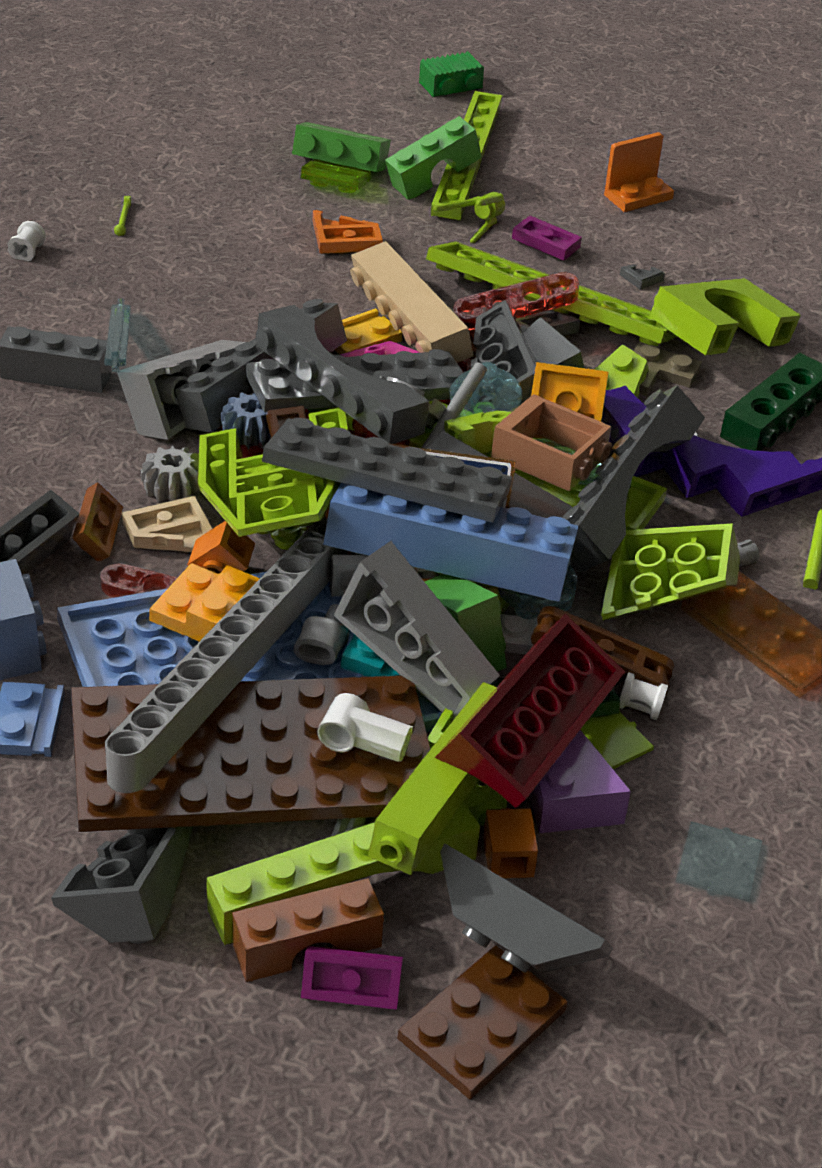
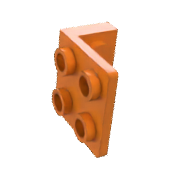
(634, 171)

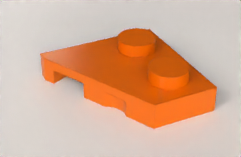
(345, 235)

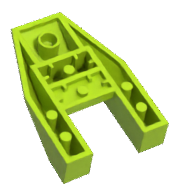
(261, 495)

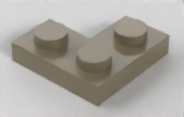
(667, 366)

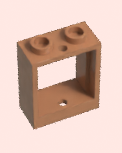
(541, 417)

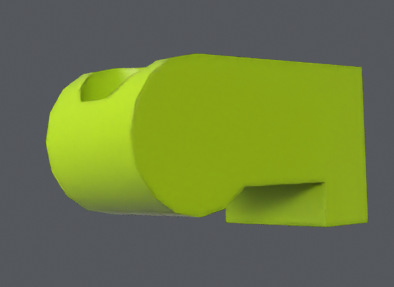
(476, 429)

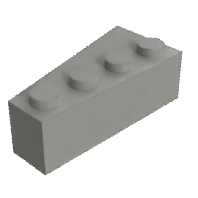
(152, 387)
(412, 630)

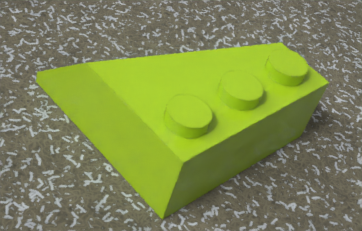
(669, 566)

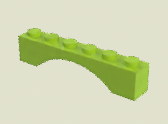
(320, 867)

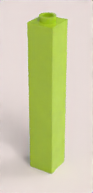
(424, 801)

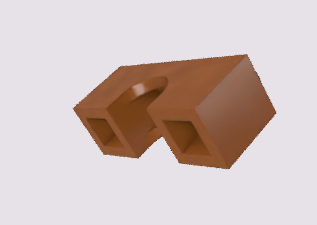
(274, 932)

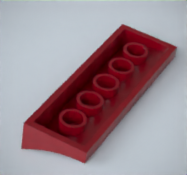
(534, 712)

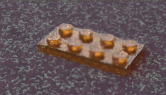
(763, 632)

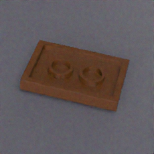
(481, 1022)

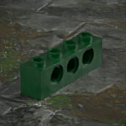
(774, 405)

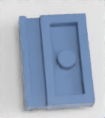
(29, 718)

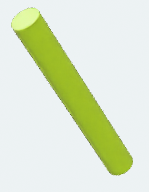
(814, 562)

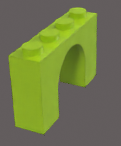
(711, 312)

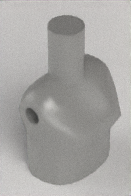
(321, 638)

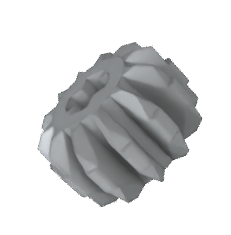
(171, 474)

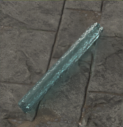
(118, 335)

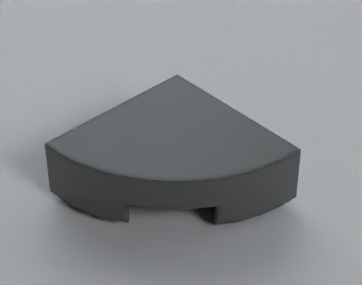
(640, 277)

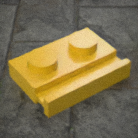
(367, 330)

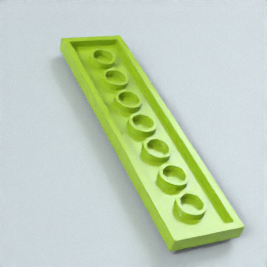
(590, 305)

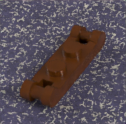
(630, 656)

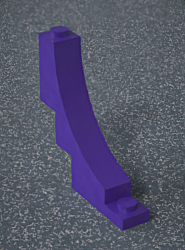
(742, 476)

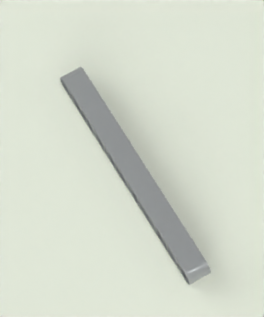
(217, 663)

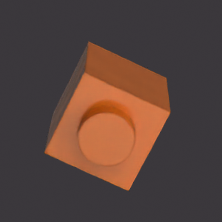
(510, 842)

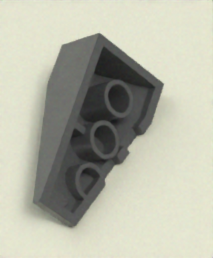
(504, 344)
(128, 886)

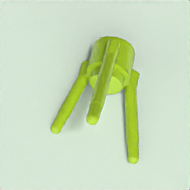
(485, 207)

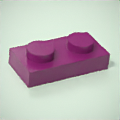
(546, 237)
(351, 977)

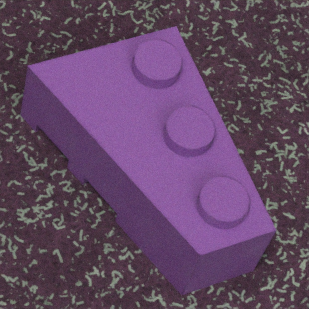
(579, 791)

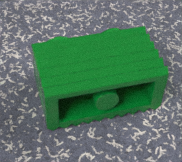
(451, 74)

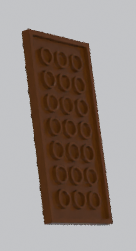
(248, 759)

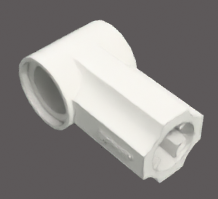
(352, 724)

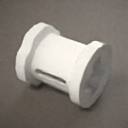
(28, 238)
(642, 696)

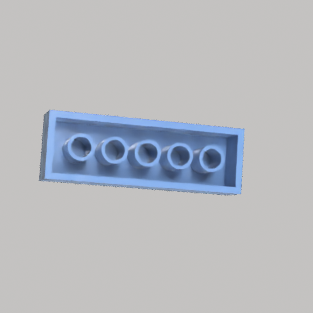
(511, 553)

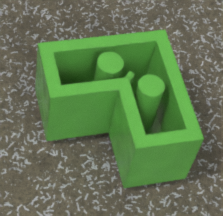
(476, 613)

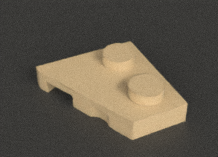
(167, 525)

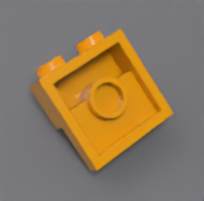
(572, 388)
(200, 599)

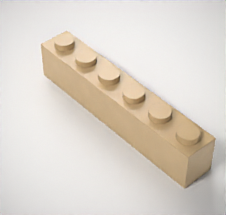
(409, 302)

